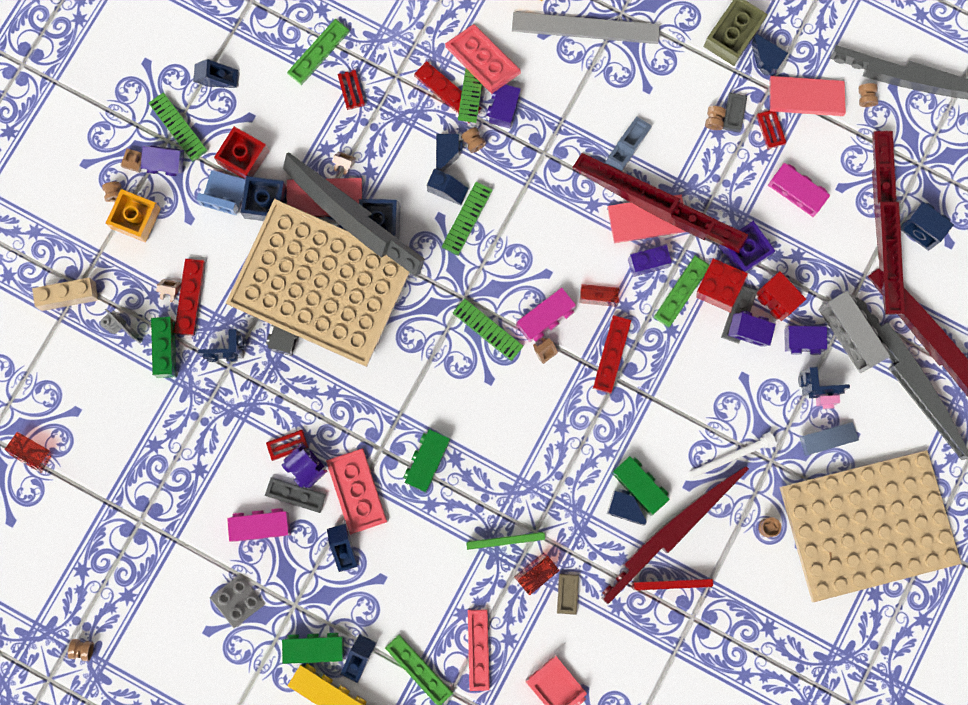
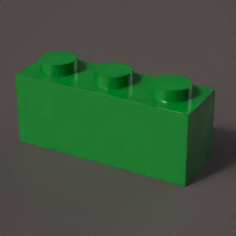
(163, 347)
(426, 460)
(641, 485)
(313, 648)

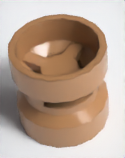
(868, 95)
(715, 118)
(473, 140)
(773, 527)
(80, 650)

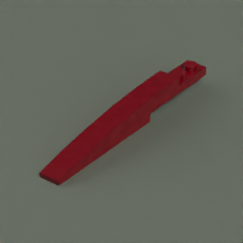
(660, 203)
(887, 223)
(931, 337)
(670, 534)

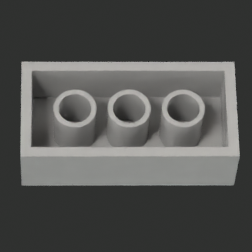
(854, 332)

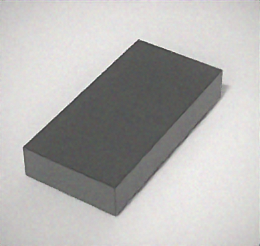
(734, 112)

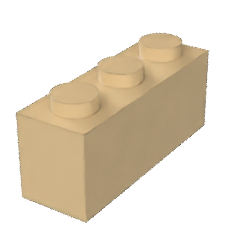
(65, 294)

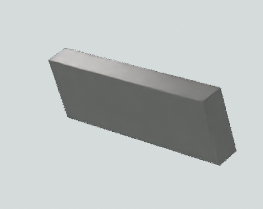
(743, 303)
(295, 495)

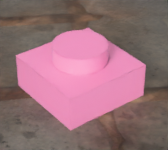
(828, 402)

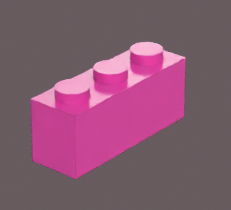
(799, 189)
(546, 315)
(258, 525)

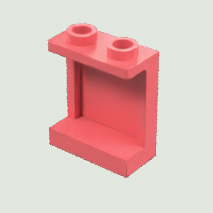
(556, 685)

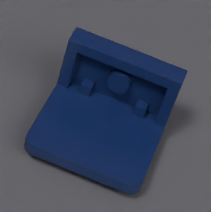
(236, 344)
(810, 385)

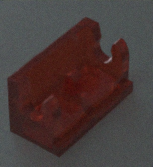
(599, 295)
(28, 452)
(536, 573)

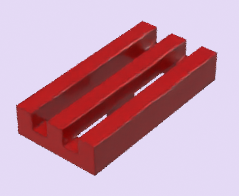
(347, 75)
(775, 144)
(271, 451)

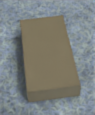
(567, 594)

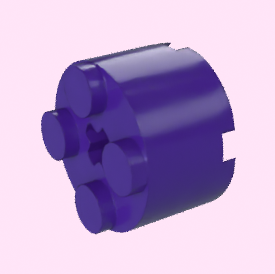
(304, 466)

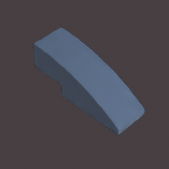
(628, 144)
(828, 438)

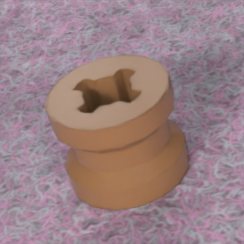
(111, 191)

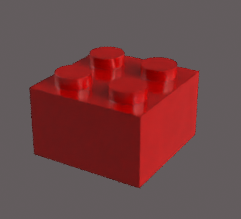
(241, 153)
(721, 285)
(780, 296)

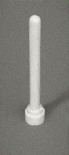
(766, 441)

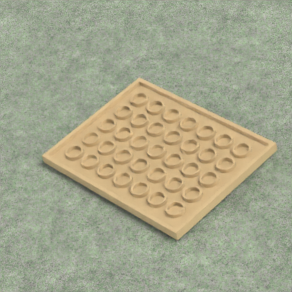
(318, 283)
(875, 520)

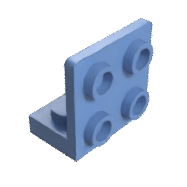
(222, 193)

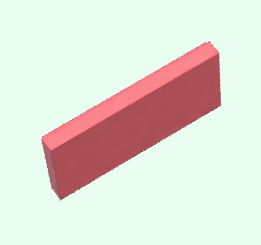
(482, 58)
(807, 96)
(302, 201)
(633, 223)
(356, 491)

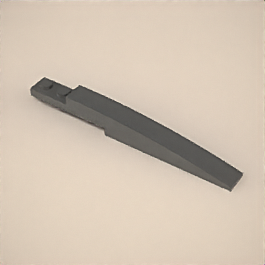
(911, 76)
(352, 216)
(916, 383)

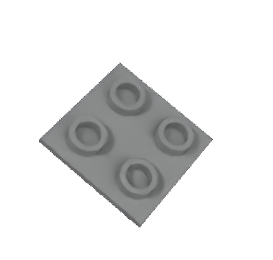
(114, 323)
(237, 601)

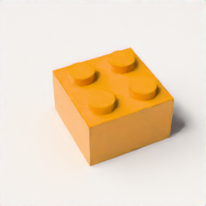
(133, 215)

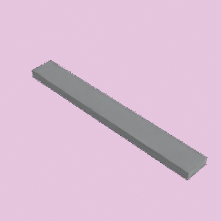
(585, 28)

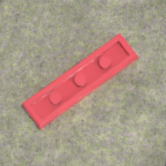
(478, 650)

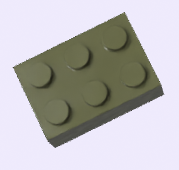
(735, 30)

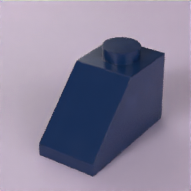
(767, 55)
(215, 74)
(447, 150)
(446, 187)
(625, 507)
(341, 547)
(358, 658)

